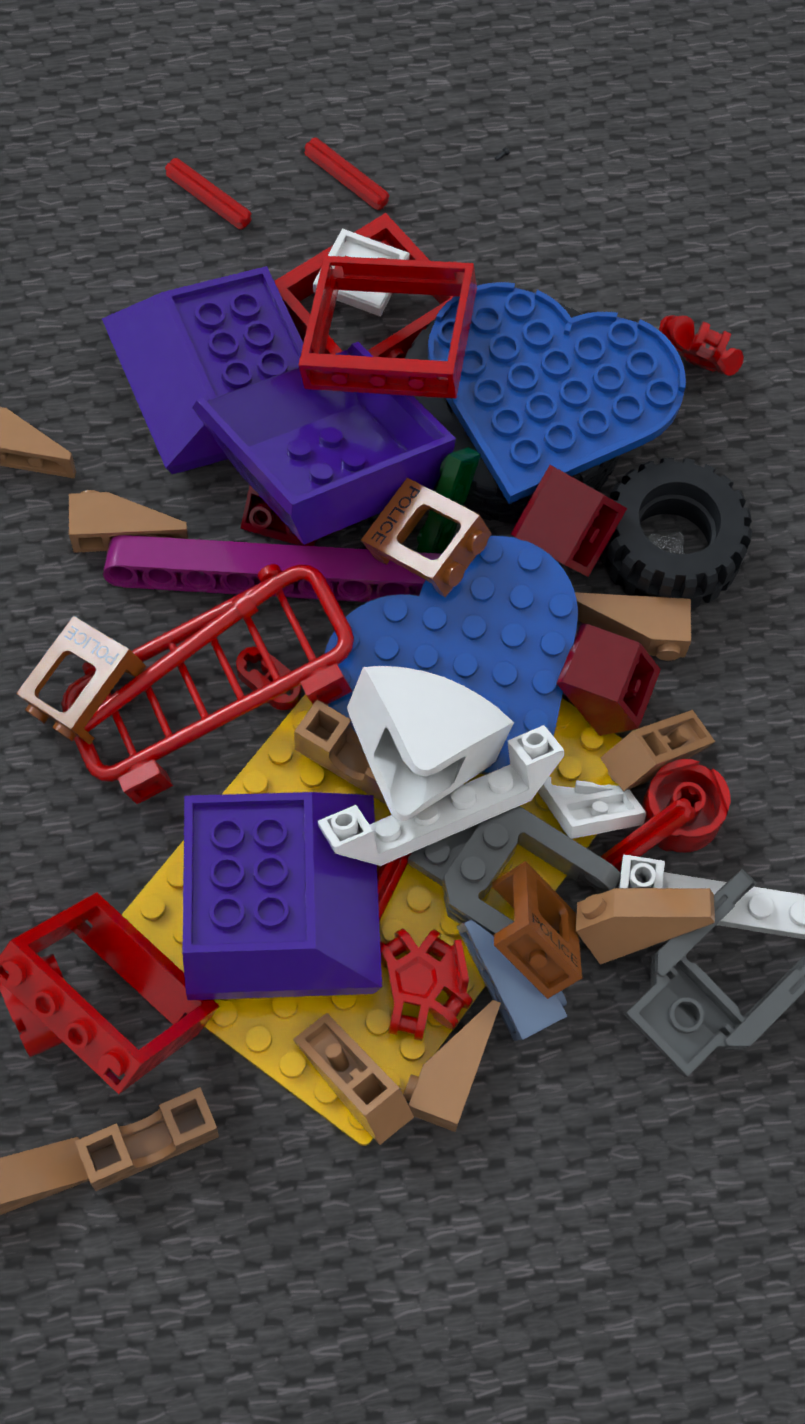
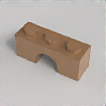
(332, 743)
(129, 1149)

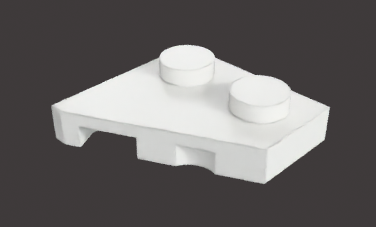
(592, 808)

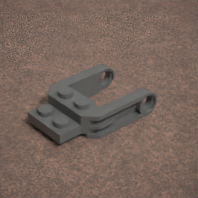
(477, 856)
(689, 1013)

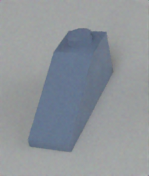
(522, 1004)

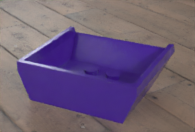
(197, 347)
(325, 453)
(273, 901)

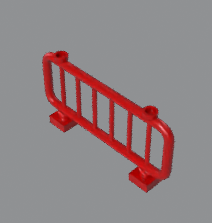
(320, 679)

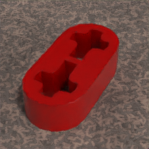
(255, 679)

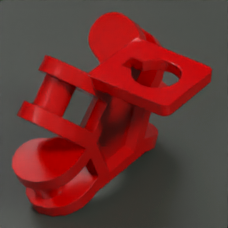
(693, 347)
(421, 978)

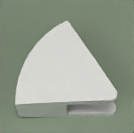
(423, 734)

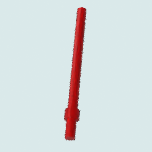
(244, 606)

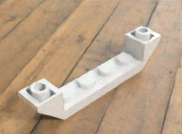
(531, 762)
(756, 911)

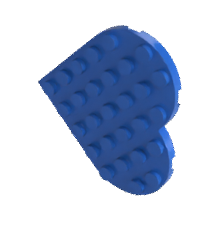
(556, 385)
(493, 633)

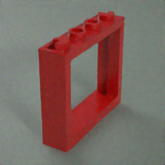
(299, 284)
(385, 374)
(80, 1023)

